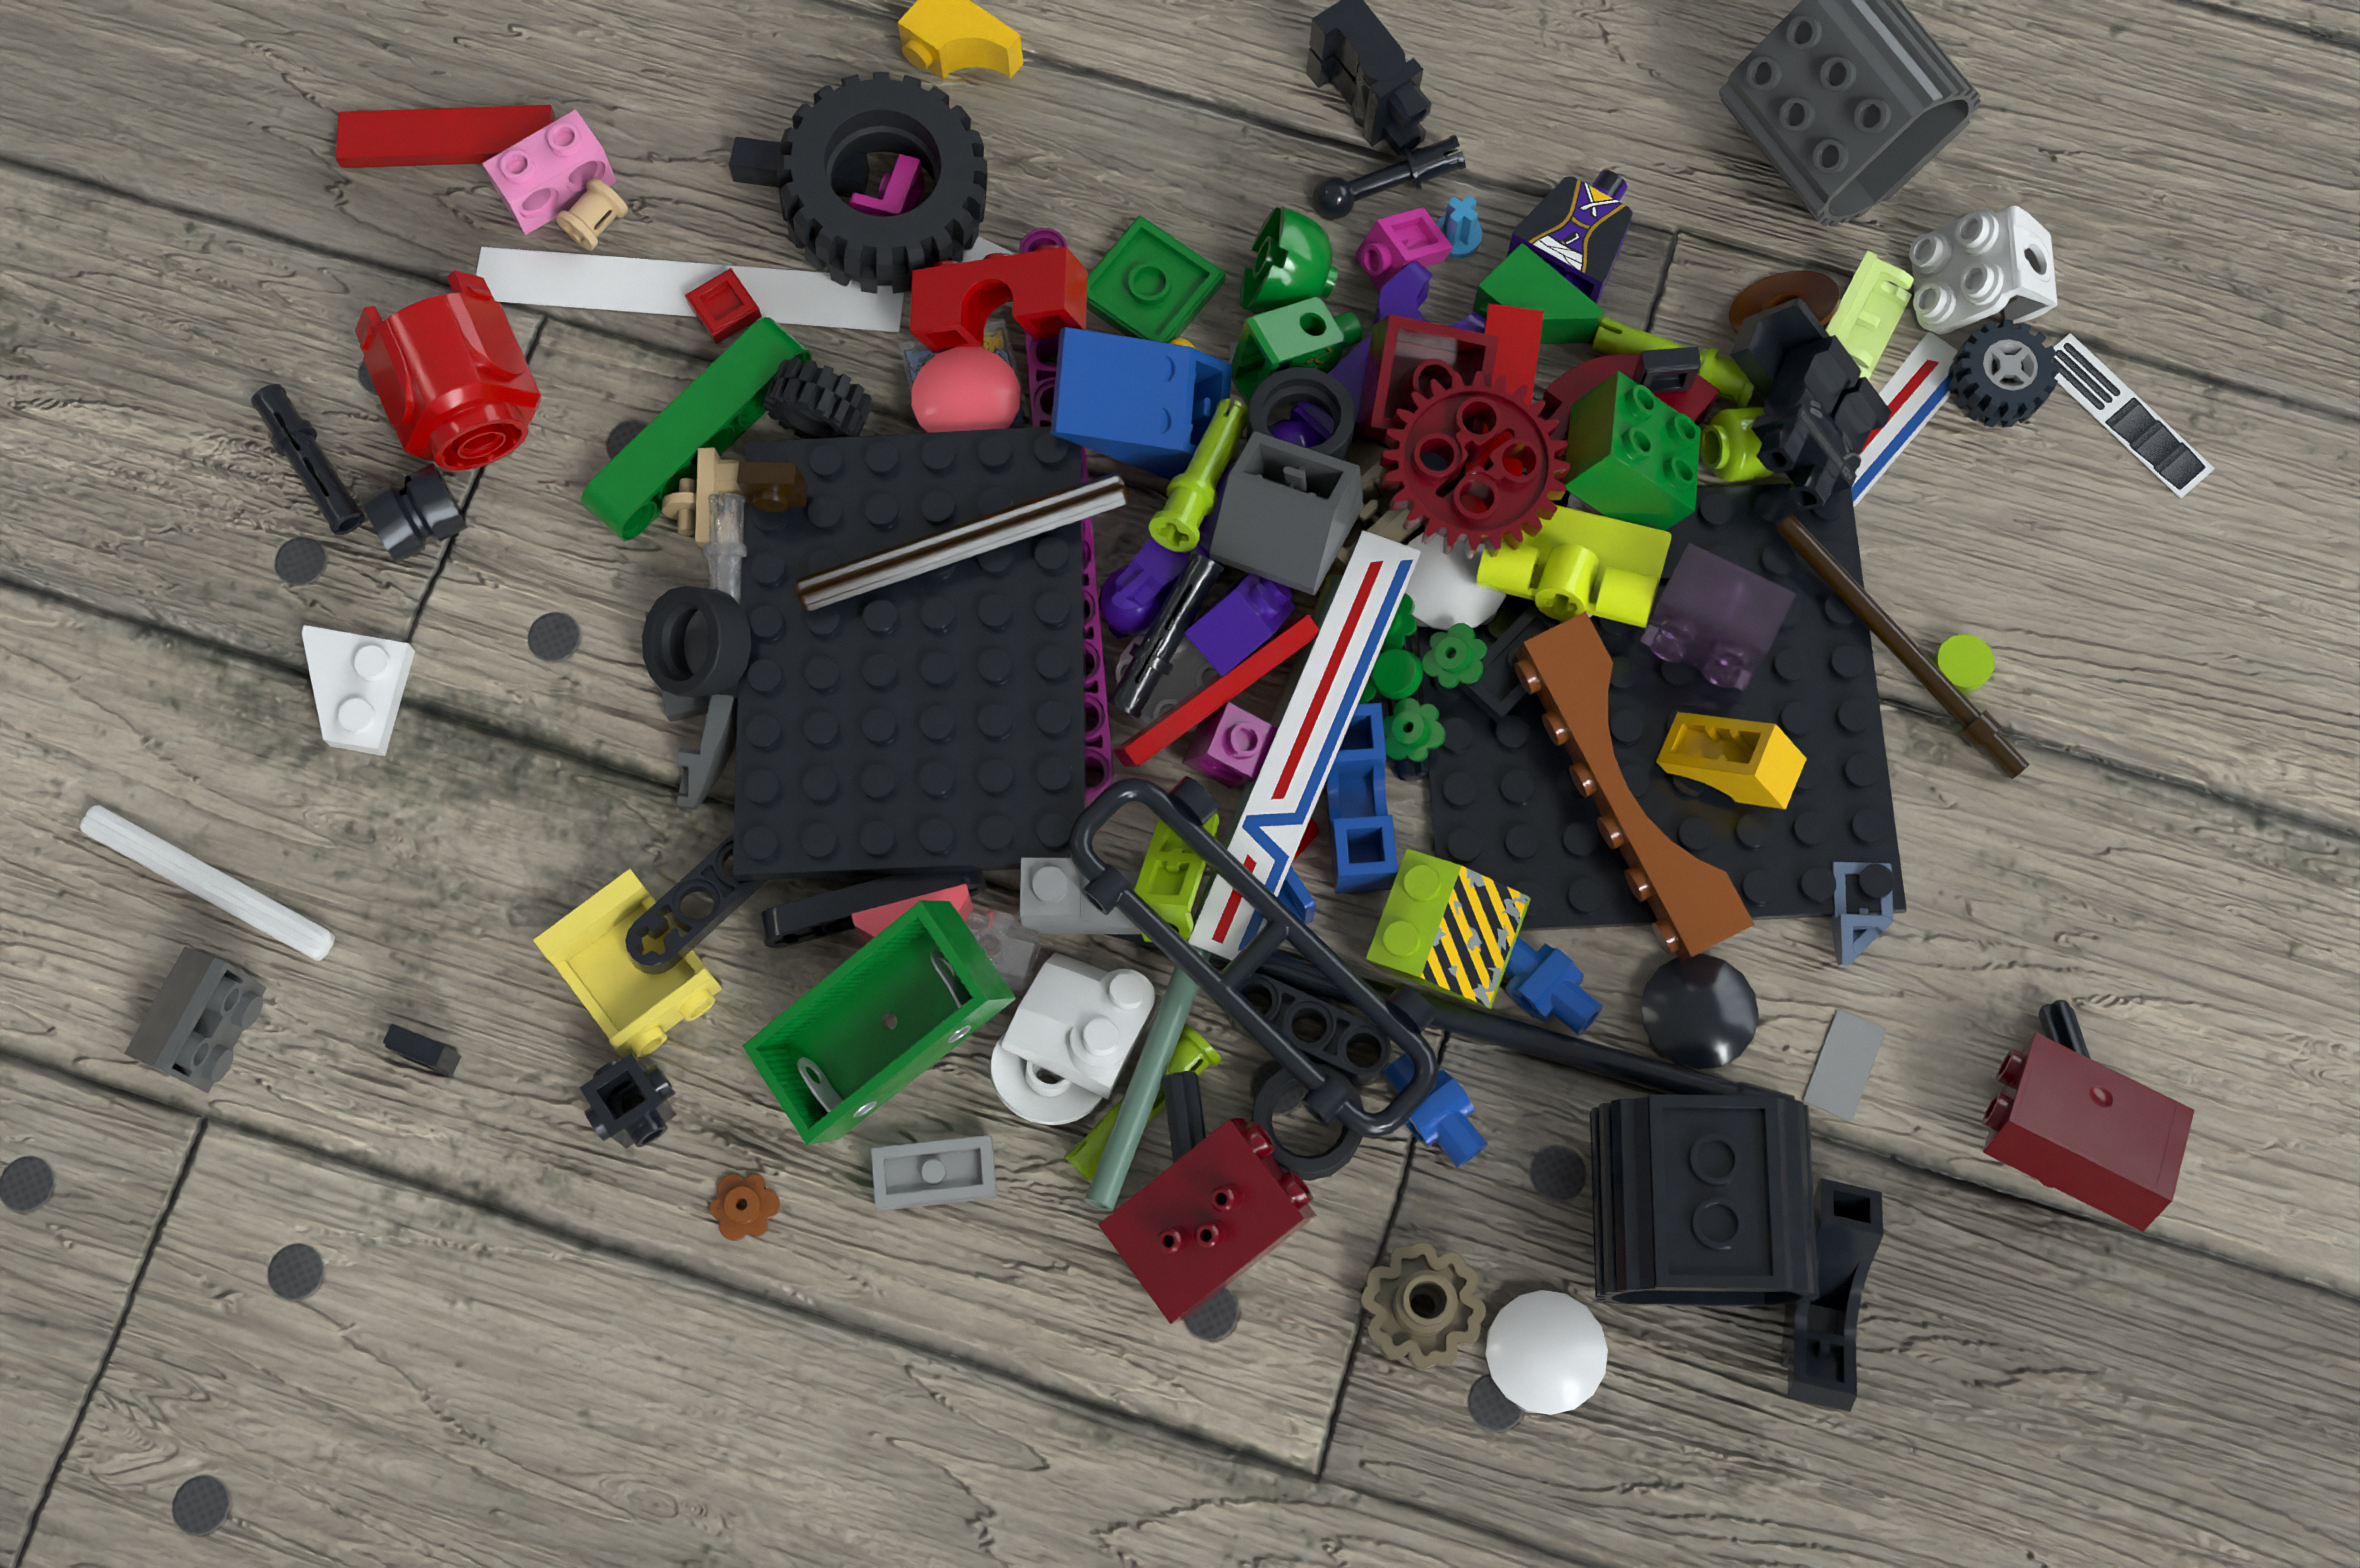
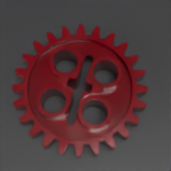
(1510, 500)

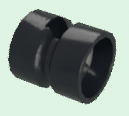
(414, 513)

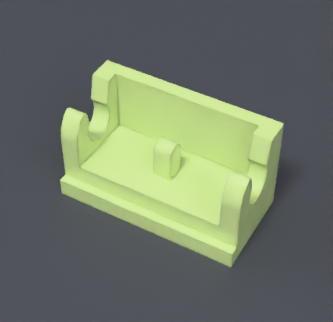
(1870, 311)

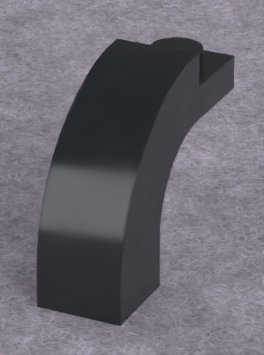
(1822, 1332)

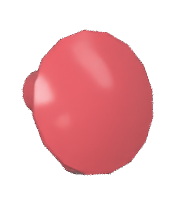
(965, 392)

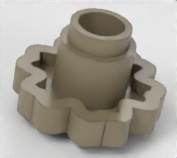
(1447, 1285)

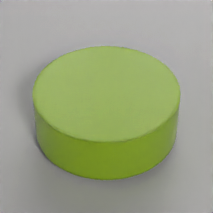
(1965, 661)

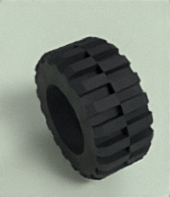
(881, 118)

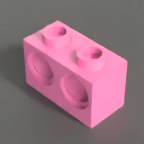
(548, 171)

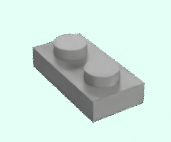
(934, 1173)

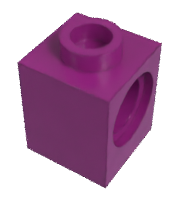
(1230, 746)

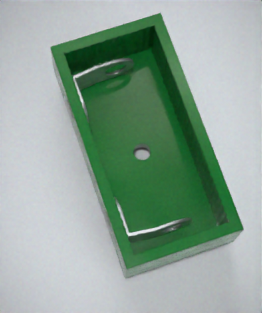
(832, 1050)

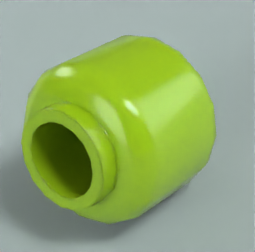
(1731, 446)

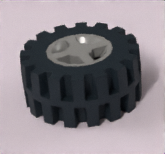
(2001, 354)

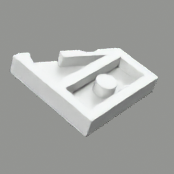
(356, 686)

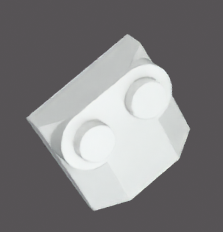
(1082, 1021)

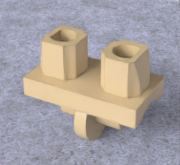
(687, 506)

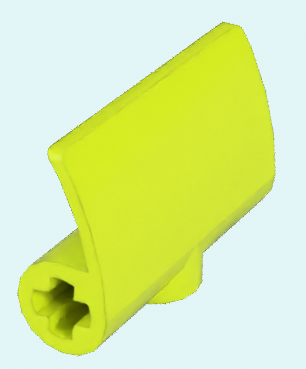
(1582, 566)

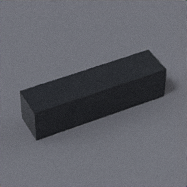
(756, 163)

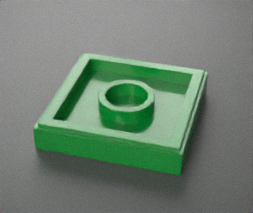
(1151, 284)

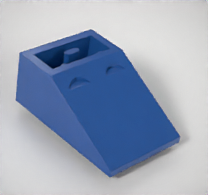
(1136, 398)

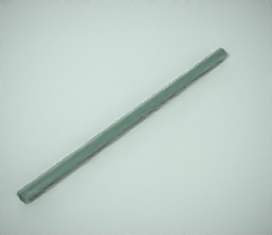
(1180, 990)

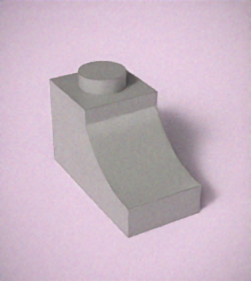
(1055, 904)

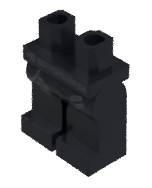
(1370, 73)
(1818, 421)

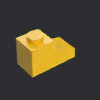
(958, 36)
(1736, 756)

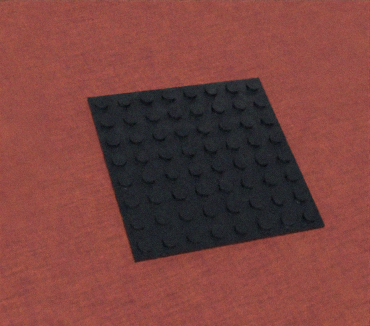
(1516, 816)

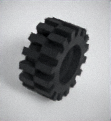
(816, 401)

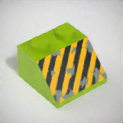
(1448, 928)

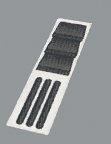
(2128, 418)

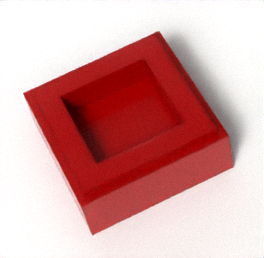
(723, 306)

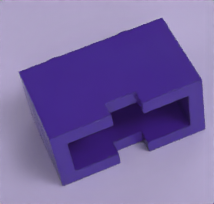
(1240, 621)

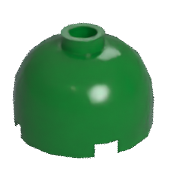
(1290, 263)

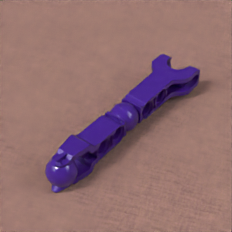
(1137, 590)

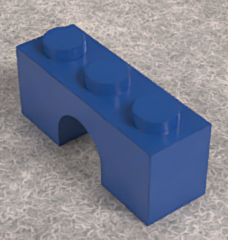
(1357, 808)

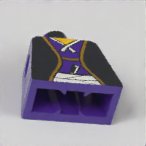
(1579, 230)

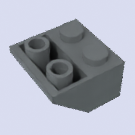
(1286, 512)
(197, 1019)

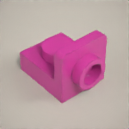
(897, 192)
(1398, 242)

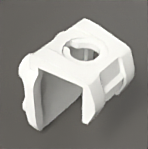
(1978, 266)

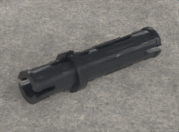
(278, 413)
(1130, 693)

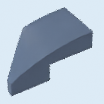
(1855, 931)

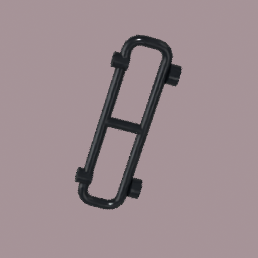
(1400, 1016)

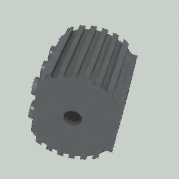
(1849, 102)

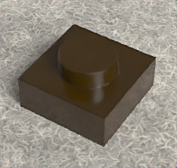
(772, 485)

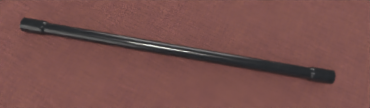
(1513, 1034)

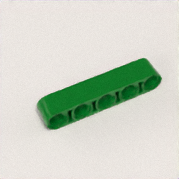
(705, 415)

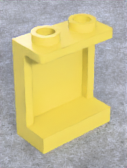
(595, 963)

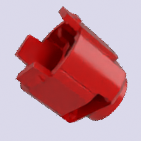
(451, 376)

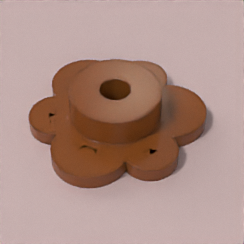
(761, 1205)

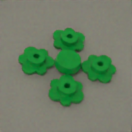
(1400, 673)

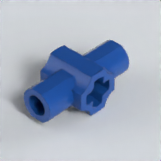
(1548, 985)
(1442, 1115)

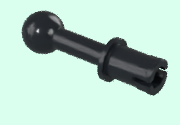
(1336, 196)

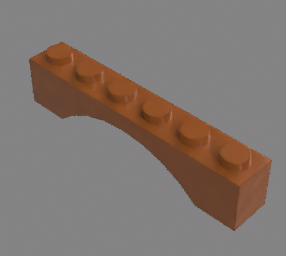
(1688, 897)

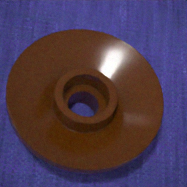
(1814, 288)

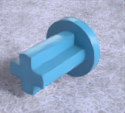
(1461, 227)

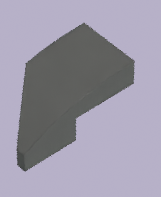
(706, 766)

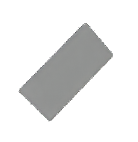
(1844, 1065)

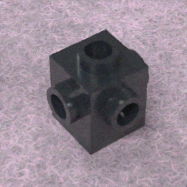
(615, 1088)

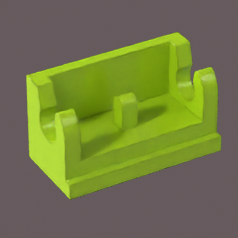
(1172, 876)

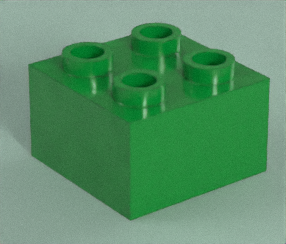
(1632, 455)

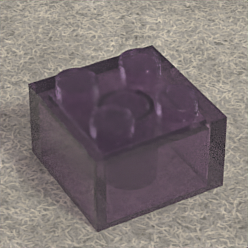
(1717, 618)

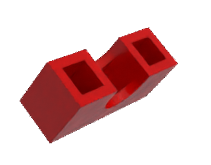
(957, 298)

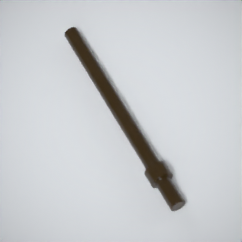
(1978, 726)

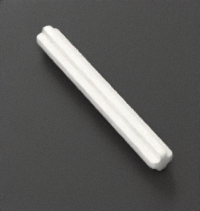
(207, 882)

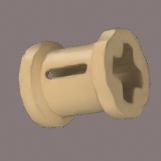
(592, 213)

